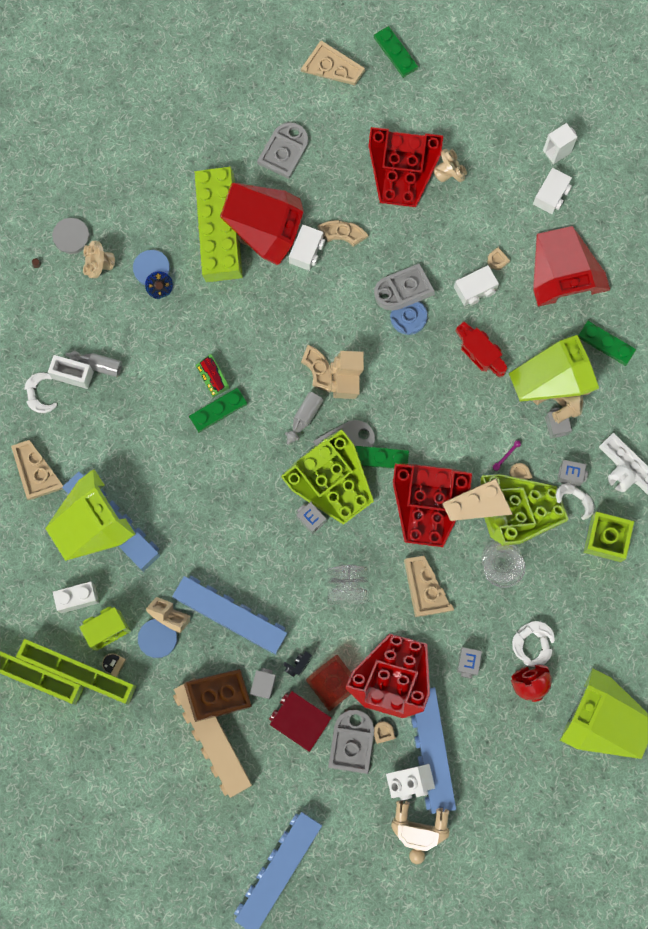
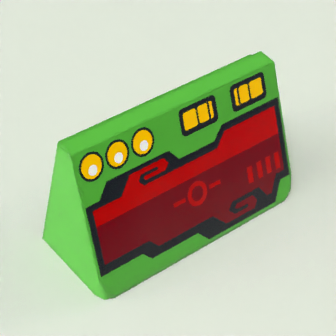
(212, 376)

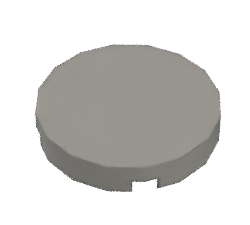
(70, 235)

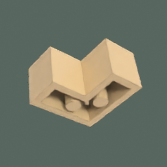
(346, 373)

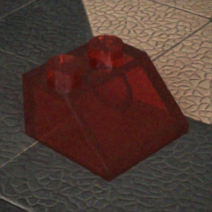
(330, 682)

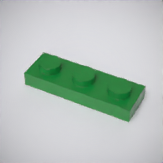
(395, 51)
(606, 343)
(218, 410)
(381, 456)

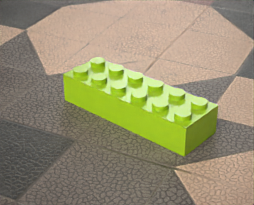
(218, 241)

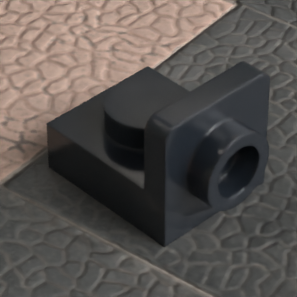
(301, 663)

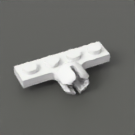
(629, 467)

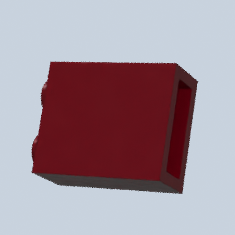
(299, 720)

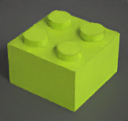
(608, 537)
(104, 628)

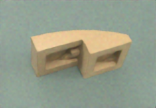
(165, 614)

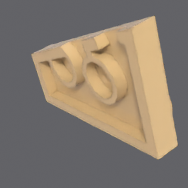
(333, 65)
(34, 471)
(478, 502)
(425, 591)

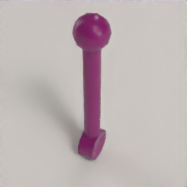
(496, 466)

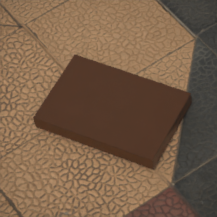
(217, 695)

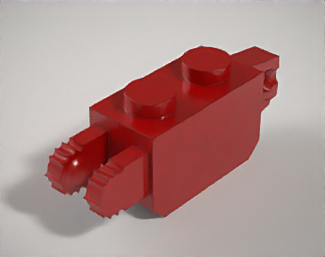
(481, 350)

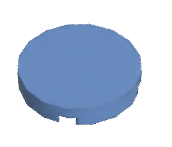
(149, 262)
(409, 319)
(156, 639)

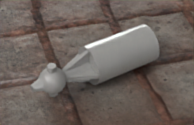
(98, 362)
(304, 416)

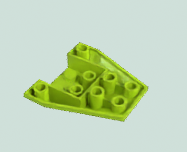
(555, 372)
(331, 478)
(532, 507)
(87, 521)
(607, 720)

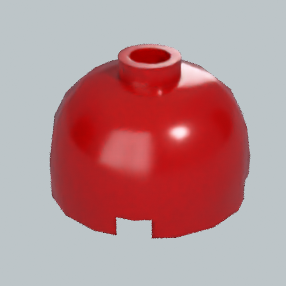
(532, 684)

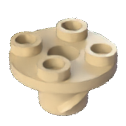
(449, 167)
(97, 260)

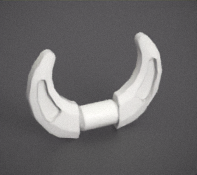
(34, 404)
(569, 488)
(518, 641)
(545, 653)

